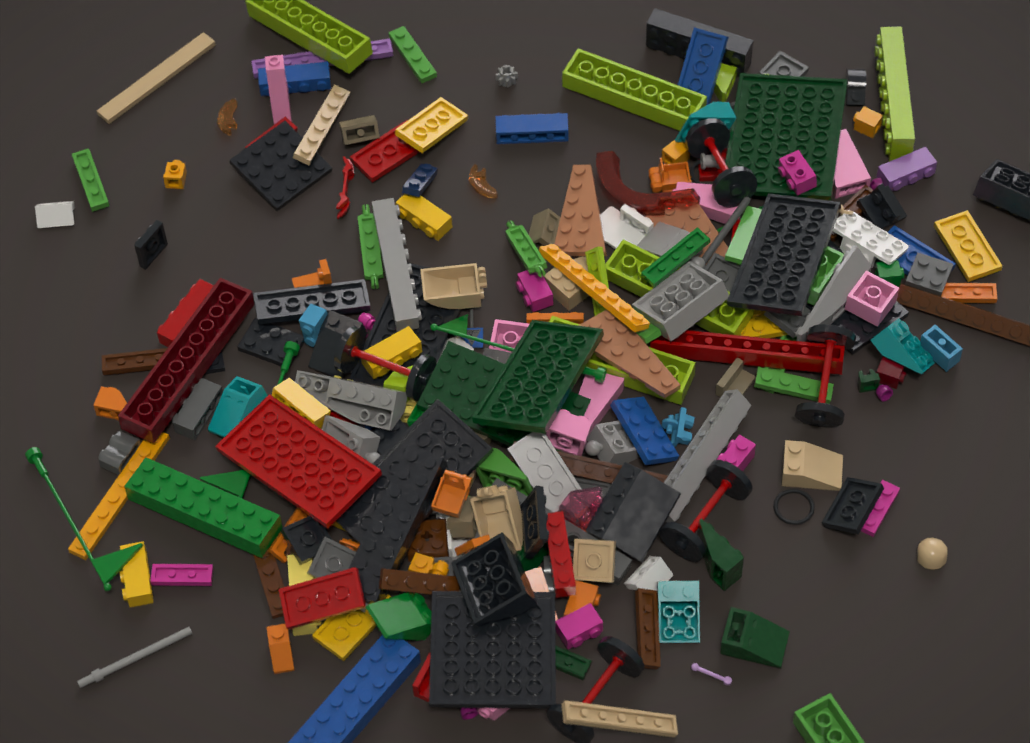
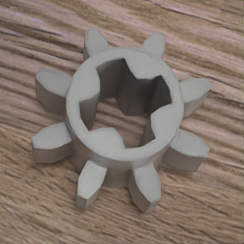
(506, 76)

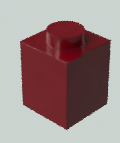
(891, 373)

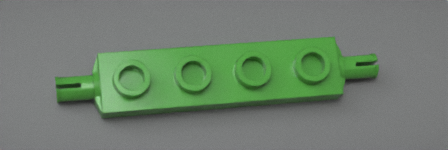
(370, 247)
(526, 249)

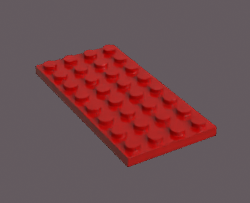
(298, 461)

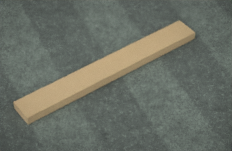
(156, 78)

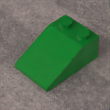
(402, 617)

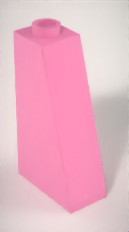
(278, 87)
(850, 169)
(707, 202)
(601, 395)

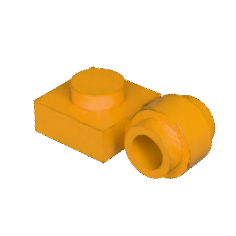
(426, 564)

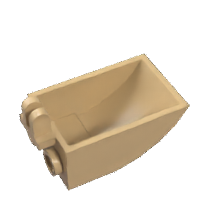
(454, 286)
(498, 511)

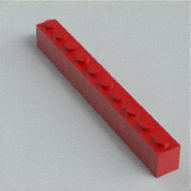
(752, 350)

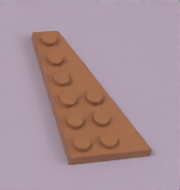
(580, 219)
(689, 219)
(629, 353)

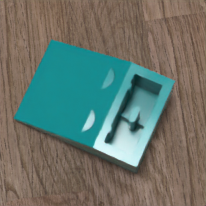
(716, 110)
(902, 347)
(235, 404)
(678, 611)

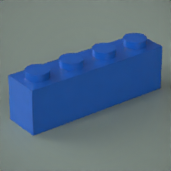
(300, 78)
(532, 128)

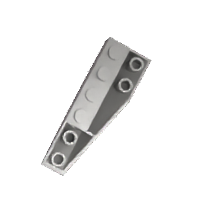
(834, 297)
(356, 400)

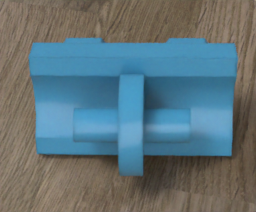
(675, 426)

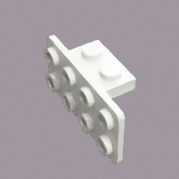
(625, 225)
(869, 239)

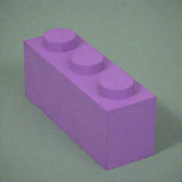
(907, 169)

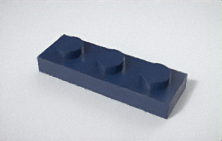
(420, 180)

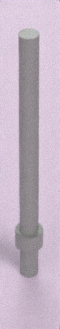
(97, 675)

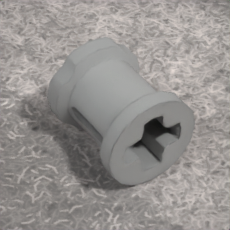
(707, 161)

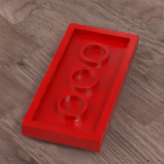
(383, 155)
(322, 598)

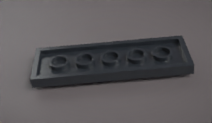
(292, 302)

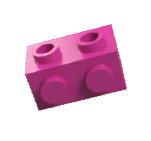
(797, 172)
(535, 290)
(739, 452)
(579, 626)

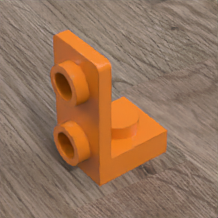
(320, 277)

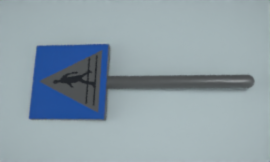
(476, 332)

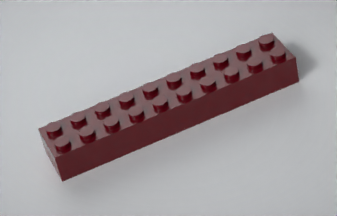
(186, 360)

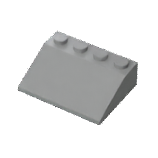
(682, 300)

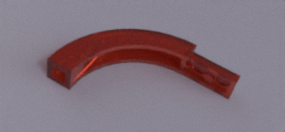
(646, 204)

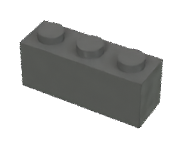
(197, 409)

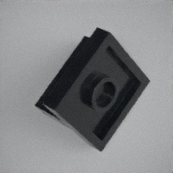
(882, 207)
(304, 538)

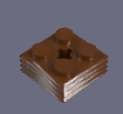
(436, 532)

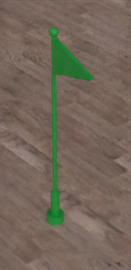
(459, 328)
(236, 481)
(107, 565)

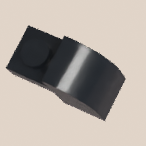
(856, 86)

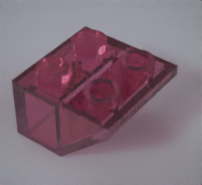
(581, 506)

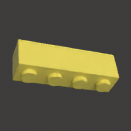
(298, 574)

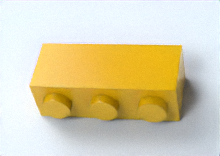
(424, 216)
(395, 349)
(301, 402)
(137, 578)

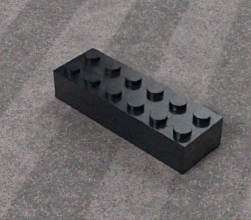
(673, 34)

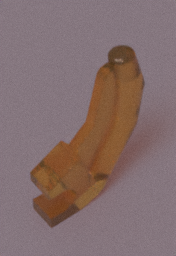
(225, 117)
(479, 183)

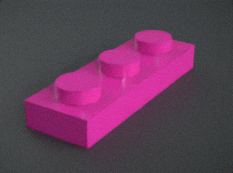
(881, 508)
(182, 574)

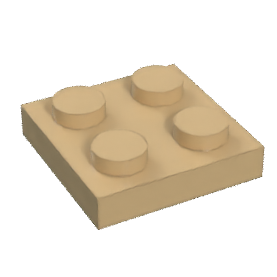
(594, 560)

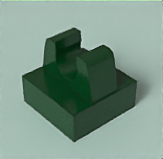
(868, 382)

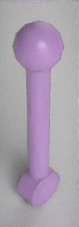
(726, 680)

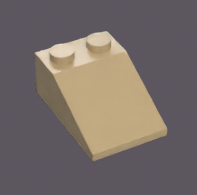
(564, 289)
(811, 466)

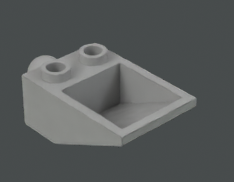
(663, 238)
(354, 437)
(611, 444)

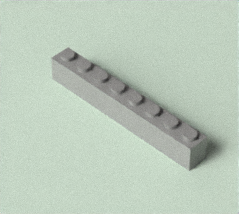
(395, 264)
(706, 447)

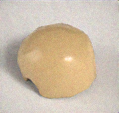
(932, 553)

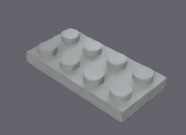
(544, 468)

